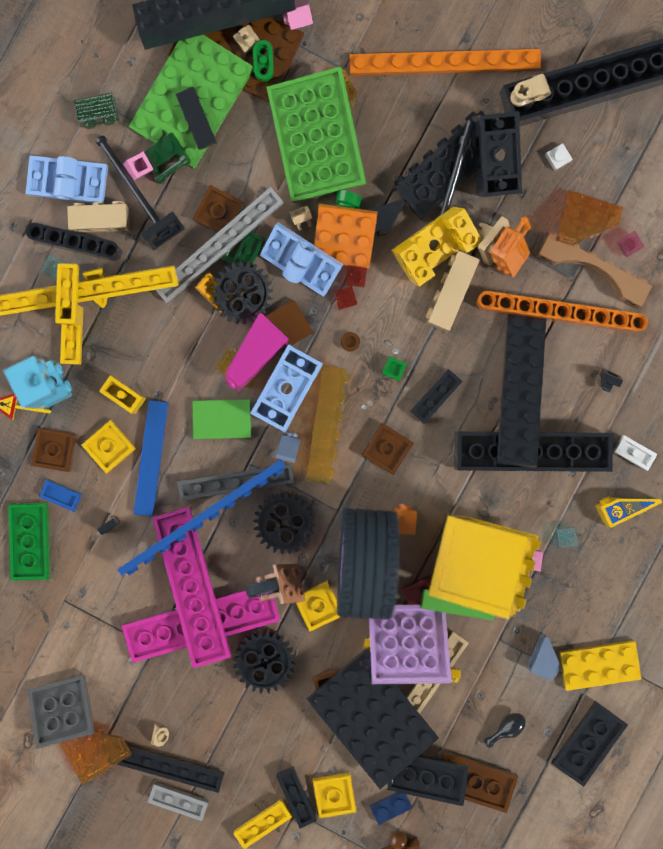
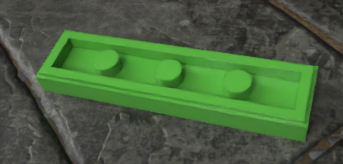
(440, 605)

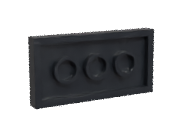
(589, 743)
(433, 780)

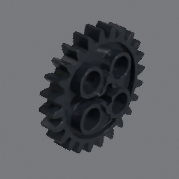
(236, 276)
(274, 537)
(272, 676)

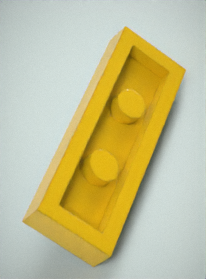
(262, 824)

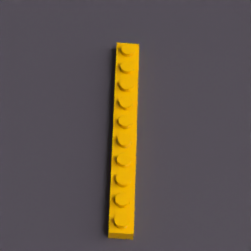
(91, 289)

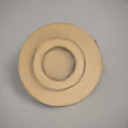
(160, 735)

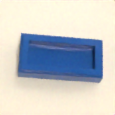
(60, 495)

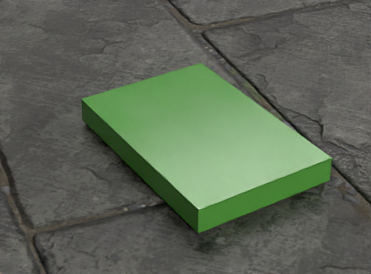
(221, 419)

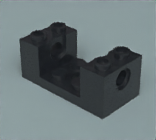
(497, 133)

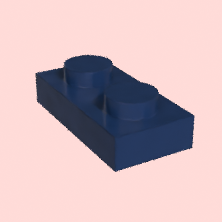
(390, 807)

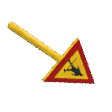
(8, 406)

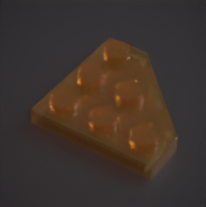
(585, 218)
(94, 754)

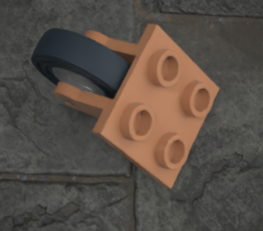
(287, 582)

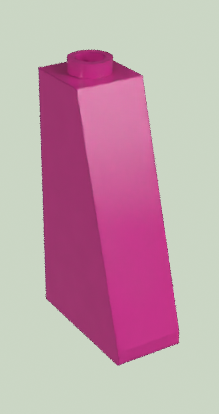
(257, 350)

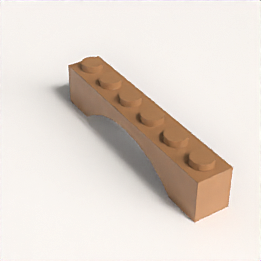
(628, 288)

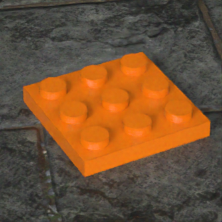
(346, 234)

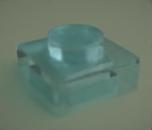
(566, 537)

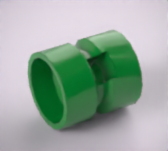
(348, 199)

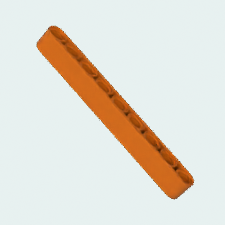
(570, 312)

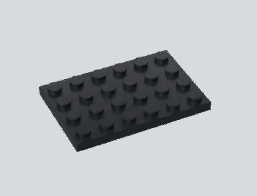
(372, 720)

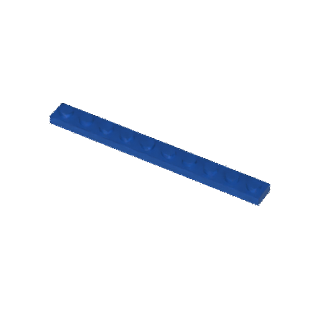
(196, 523)

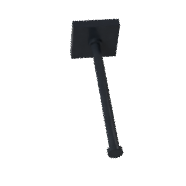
(162, 229)

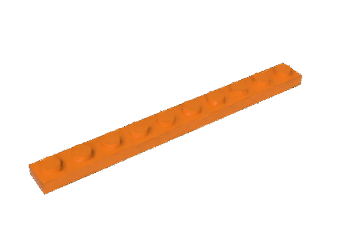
(445, 62)

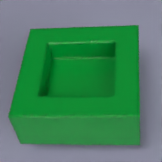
(394, 368)

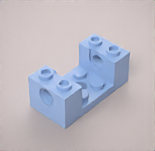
(280, 408)

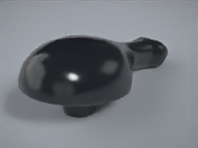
(510, 727)

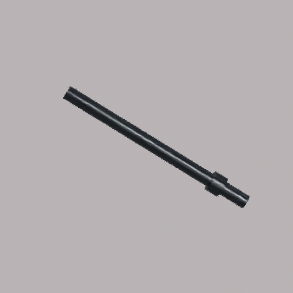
(464, 142)

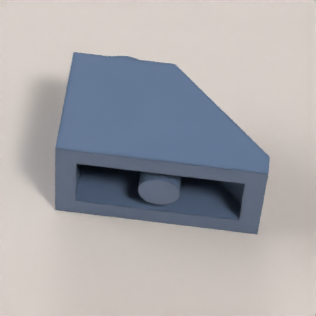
(288, 447)
(543, 659)

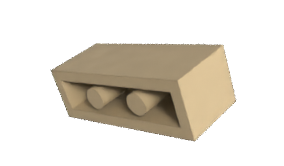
(98, 217)

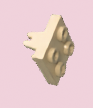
(490, 236)

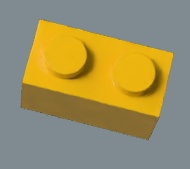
(122, 394)

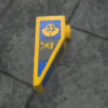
(619, 509)

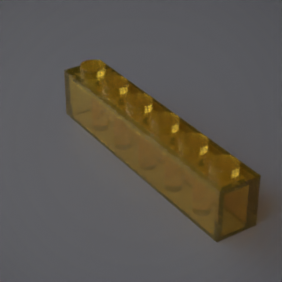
(326, 424)

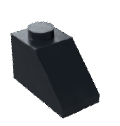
(387, 216)

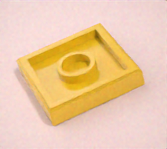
(108, 446)
(319, 606)
(334, 795)

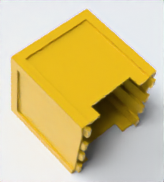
(484, 566)

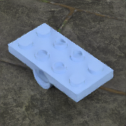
(66, 179)
(300, 260)

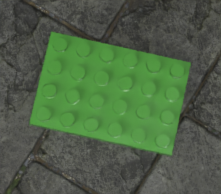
(216, 79)
(316, 135)

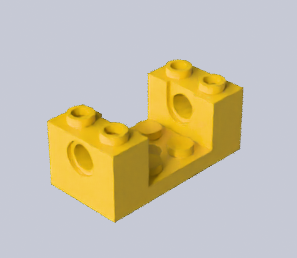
(453, 233)

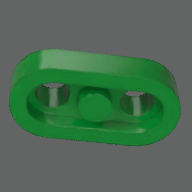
(263, 62)

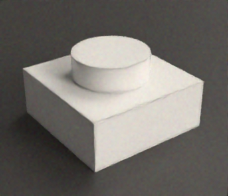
(558, 157)

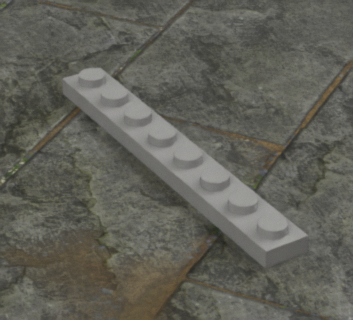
(223, 242)

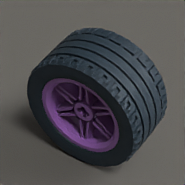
(368, 564)

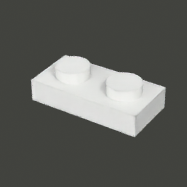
(635, 453)

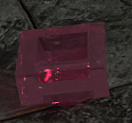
(630, 244)

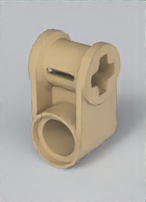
(532, 89)

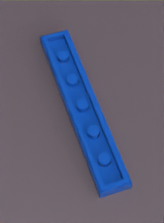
(151, 458)

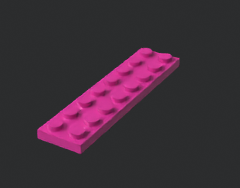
(193, 591)
(165, 634)

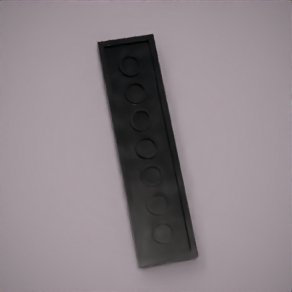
(521, 391)

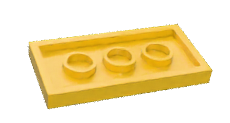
(600, 665)

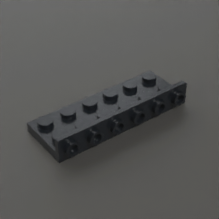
(428, 181)

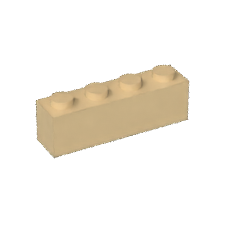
(452, 292)

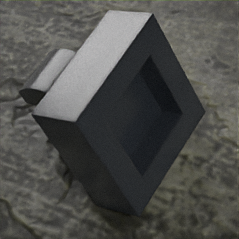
(610, 379)

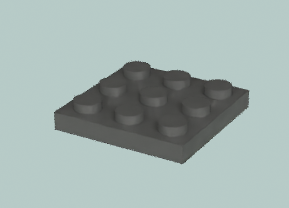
(61, 711)

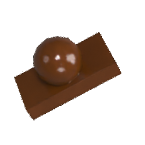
(399, 841)

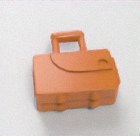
(511, 249)

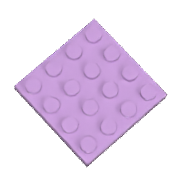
(410, 647)

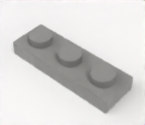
(178, 801)

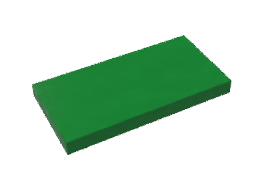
(29, 541)

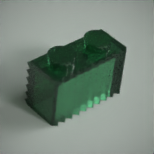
(96, 110)

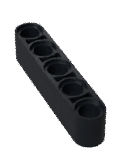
(65, 238)

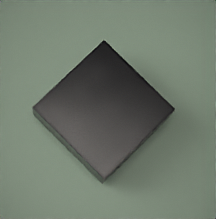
(109, 526)

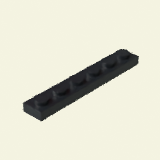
(173, 769)

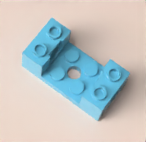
(35, 385)

